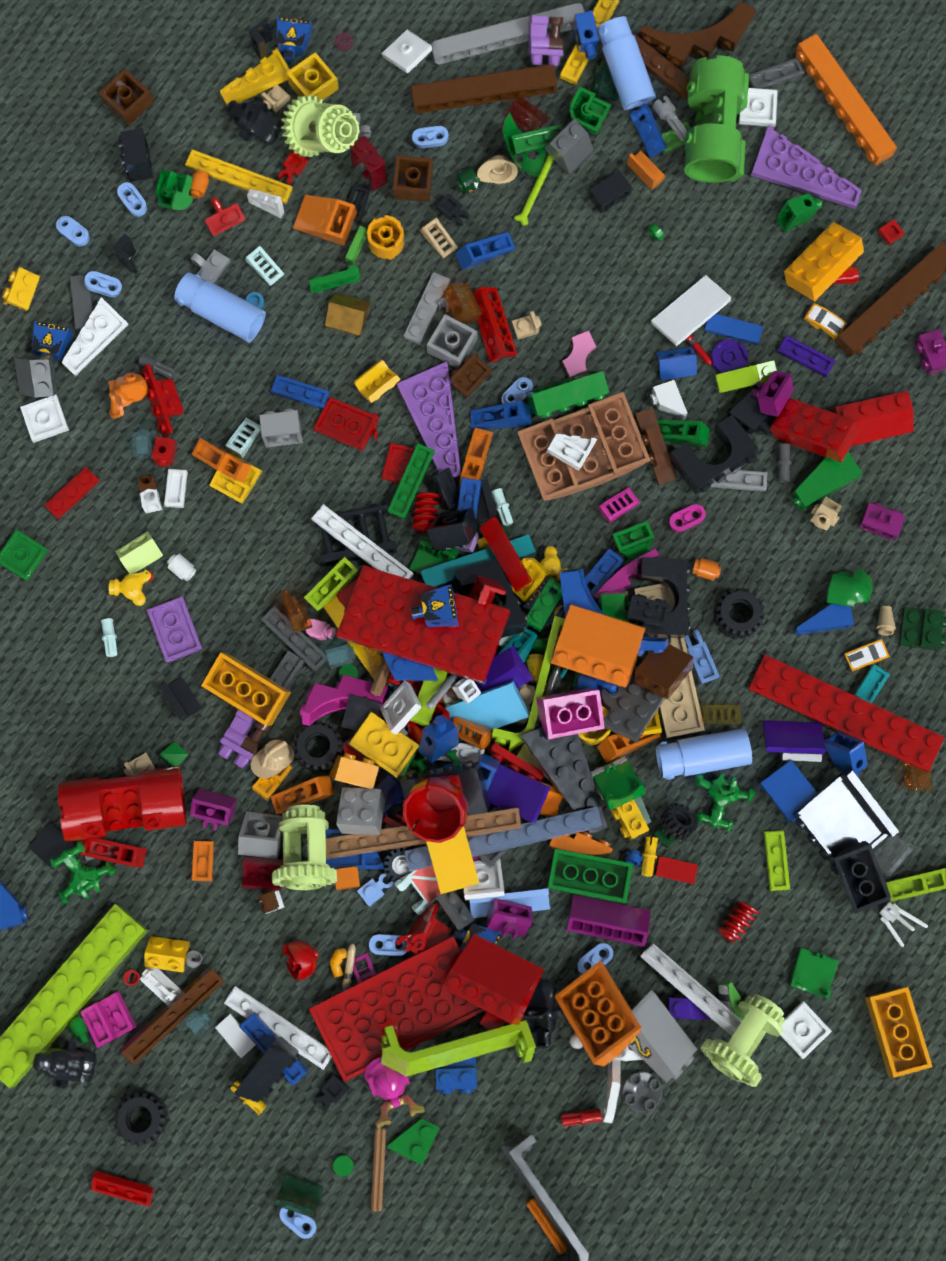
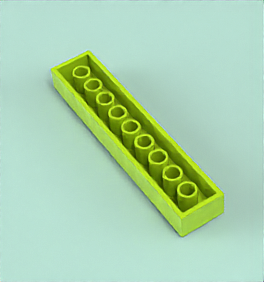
(67, 992)

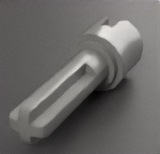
(666, 112)

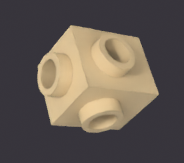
(825, 514)

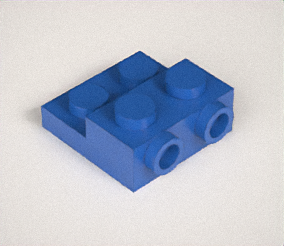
(457, 1076)

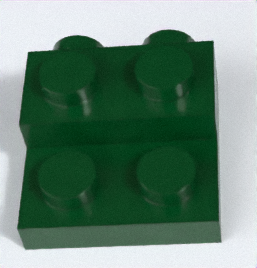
(922, 628)

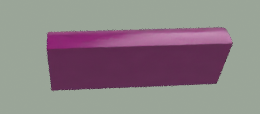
(608, 920)

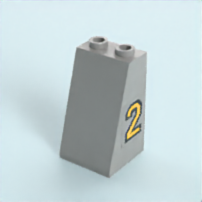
(661, 1040)

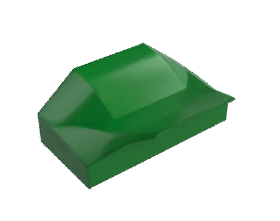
(634, 540)

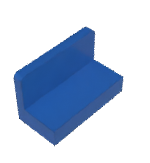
(677, 363)

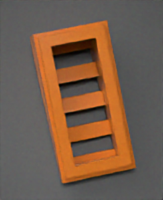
(483, 733)

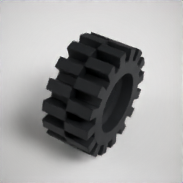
(678, 821)

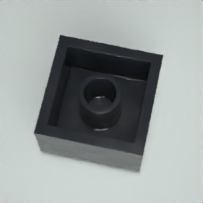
(135, 154)
(453, 529)

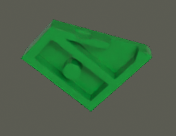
(415, 1141)

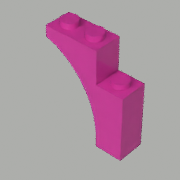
(326, 699)

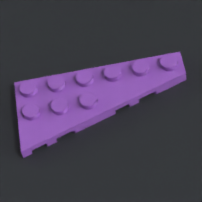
(797, 169)
(431, 409)

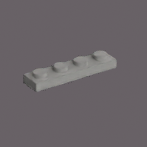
(426, 308)

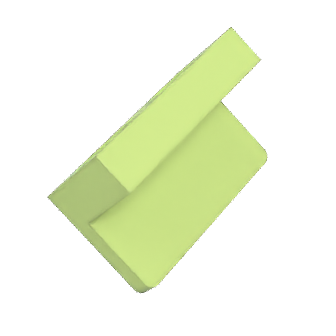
(139, 553)

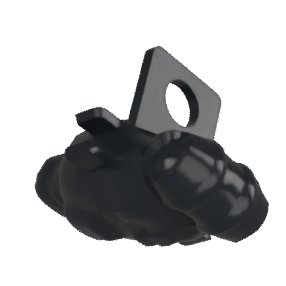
(254, 121)
(542, 1013)
(66, 1064)

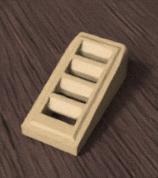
(444, 235)

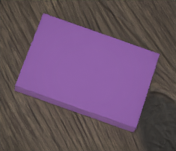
(174, 629)

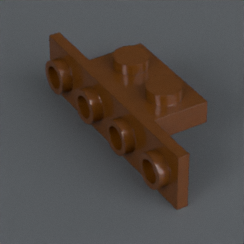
(655, 446)

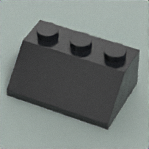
(862, 876)
(267, 1071)

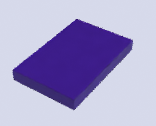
(793, 737)
(516, 790)

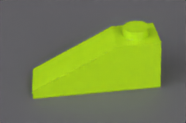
(745, 376)
(332, 584)

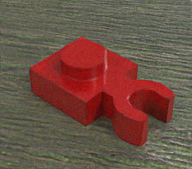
(293, 166)

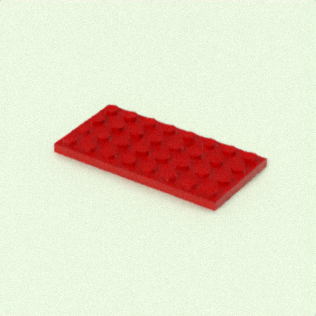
(383, 620)
(400, 996)

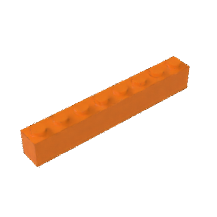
(845, 99)

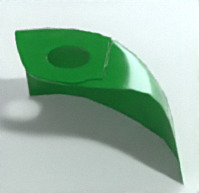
(530, 167)

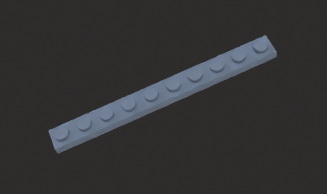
(530, 833)

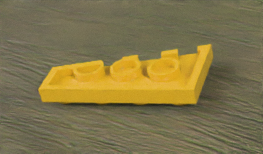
(264, 76)

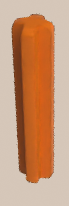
(547, 1226)

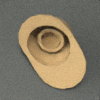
(497, 170)
(272, 759)

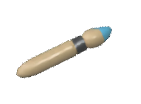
(346, 983)

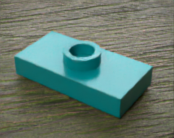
(872, 683)

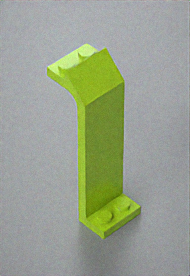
(504, 737)
(457, 1050)

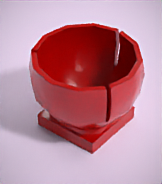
(437, 806)

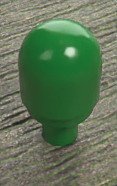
(79, 1029)

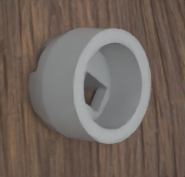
(195, 954)

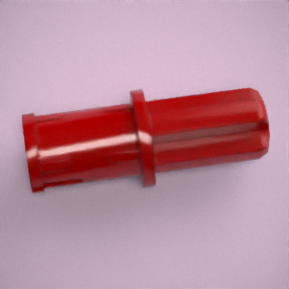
(581, 1117)

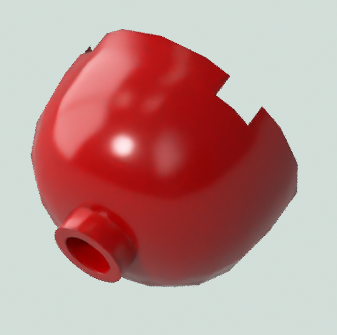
(301, 959)

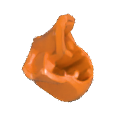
(125, 391)

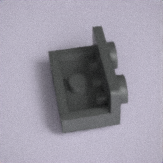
(455, 909)

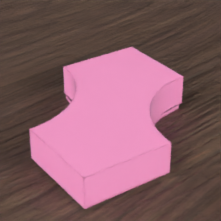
(582, 346)

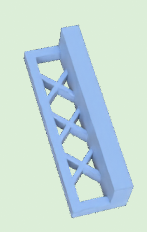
(535, 898)

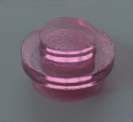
(344, 41)

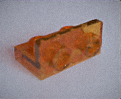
(296, 612)
(917, 779)

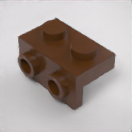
(470, 375)

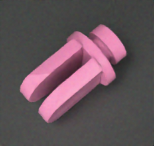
(320, 630)

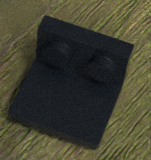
(648, 611)

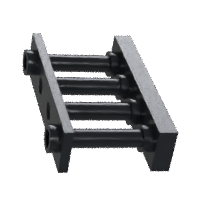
(331, 557)

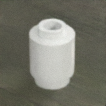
(181, 567)

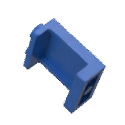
(788, 789)

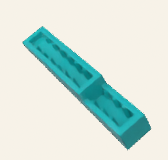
(443, 573)

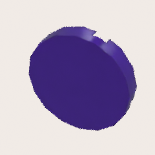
(724, 361)

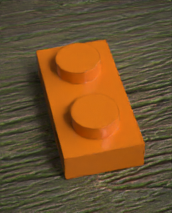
(203, 861)

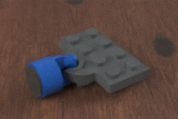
(628, 707)

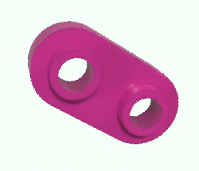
(686, 518)

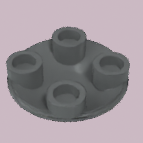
(642, 1091)

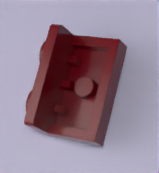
(258, 873)

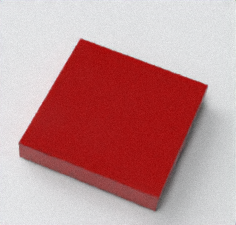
(396, 462)

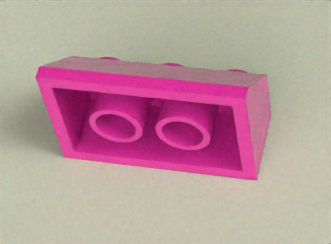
(570, 712)

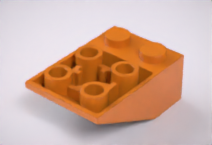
(326, 218)

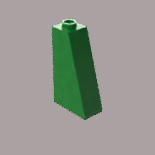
(826, 480)

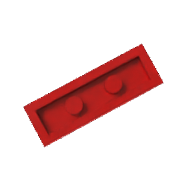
(72, 493)
(515, 763)
(122, 1188)

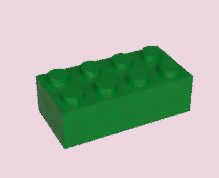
(567, 392)
(590, 876)

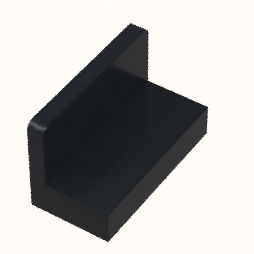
(260, 36)
(125, 251)
(486, 505)
(181, 698)

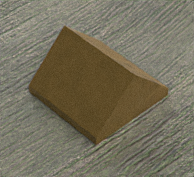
(347, 314)

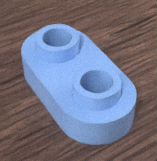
(429, 135)
(132, 200)
(71, 231)
(103, 283)
(516, 391)
(388, 945)
(593, 957)
(296, 1223)

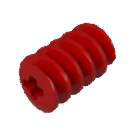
(424, 511)
(737, 921)

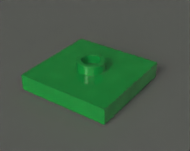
(22, 555)

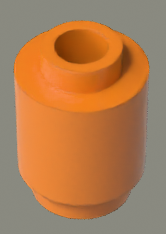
(199, 184)
(706, 569)

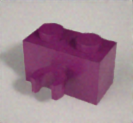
(932, 351)
(774, 393)
(882, 521)
(213, 808)
(509, 918)

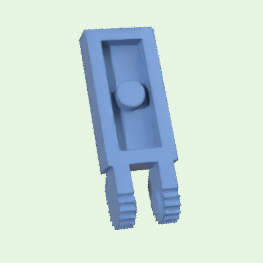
(702, 659)

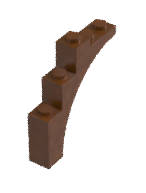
(701, 43)

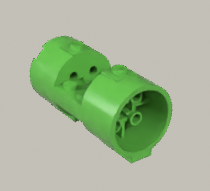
(717, 94)

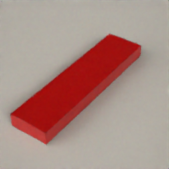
(505, 554)

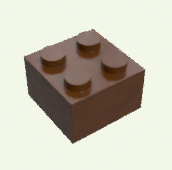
(126, 97)
(413, 178)

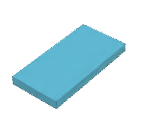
(492, 707)

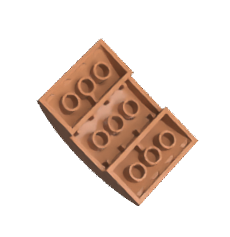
(615, 452)

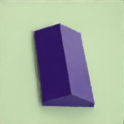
(506, 668)

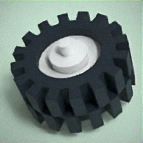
(395, 863)

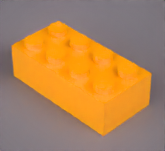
(824, 261)
(246, 689)
(898, 1032)

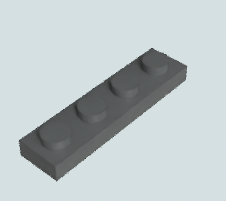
(296, 641)

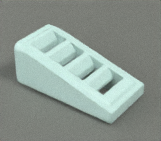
(250, 260)
(238, 433)

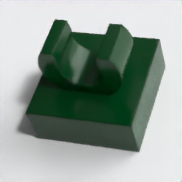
(664, 838)

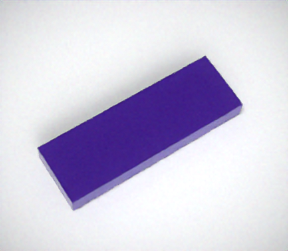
(806, 356)

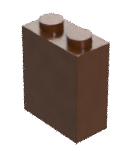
(664, 671)

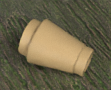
(886, 621)

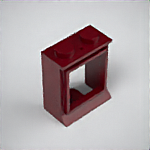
(365, 153)

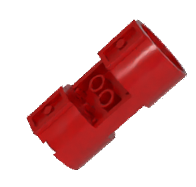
(97, 806)

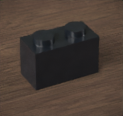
(610, 191)

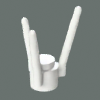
(892, 912)

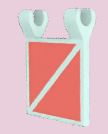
(425, 884)

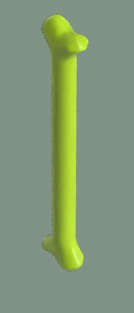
(523, 216)

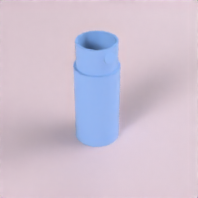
(625, 63)
(220, 306)
(704, 754)

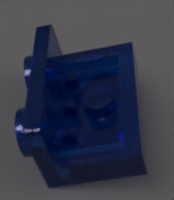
(392, 792)

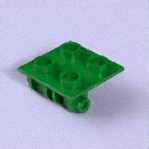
(428, 558)

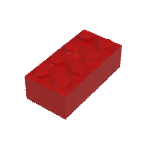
(815, 429)

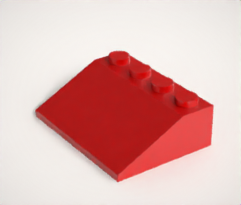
(494, 979)

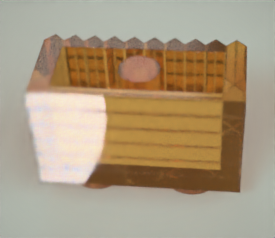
(462, 303)

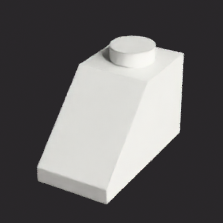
(669, 400)

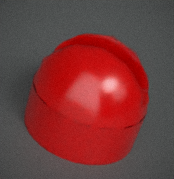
(135, 979)

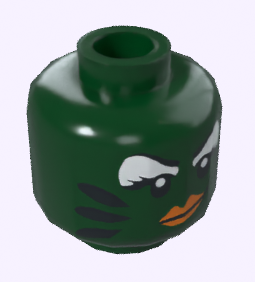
(468, 180)

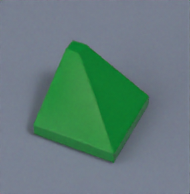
(174, 754)

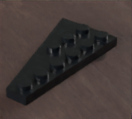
(566, 768)

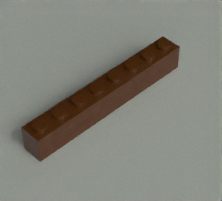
(484, 89)
(894, 302)

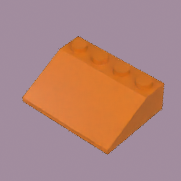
(598, 645)
(599, 1014)

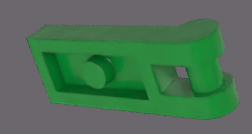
(335, 279)
(544, 605)

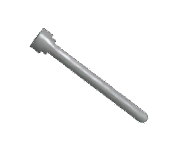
(441, 691)

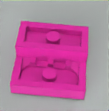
(108, 1019)

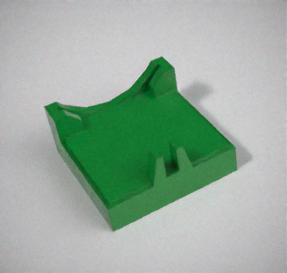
(619, 785)
(813, 973)

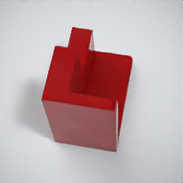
(485, 589)

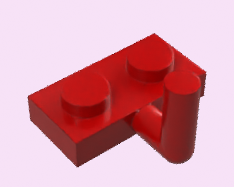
(223, 218)

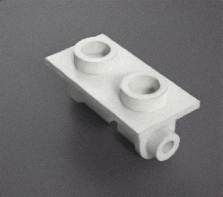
(160, 984)

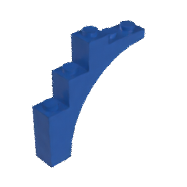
(577, 593)

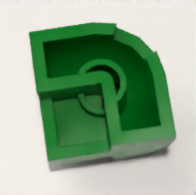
(589, 110)
(173, 190)
(850, 589)

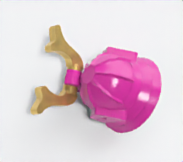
(389, 1086)

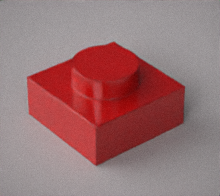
(891, 232)

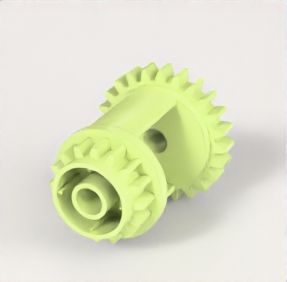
(319, 127)
(293, 872)
(734, 1057)

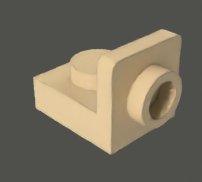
(275, 98)
(526, 326)
(139, 764)

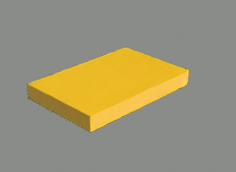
(382, 745)
(453, 863)

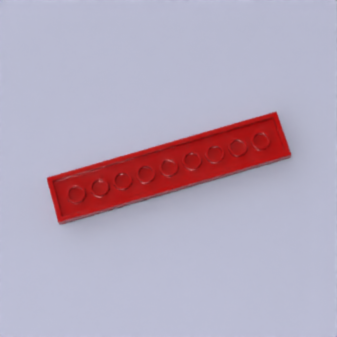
(846, 713)

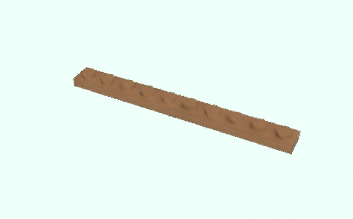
(402, 837)

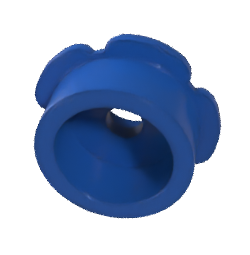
(633, 857)

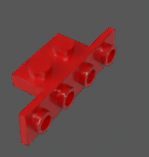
(163, 400)

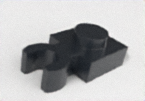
(451, 208)
(333, 1091)

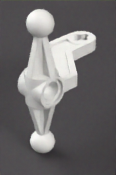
(613, 1077)

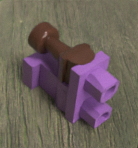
(543, 44)
(237, 740)

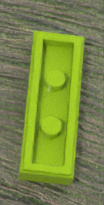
(776, 860)

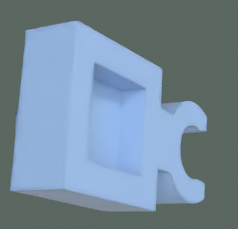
(373, 891)

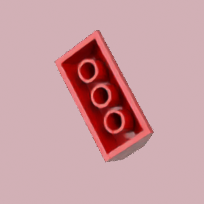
(880, 417)

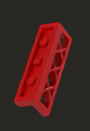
(490, 324)

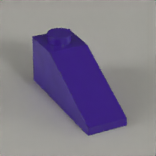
(685, 1009)

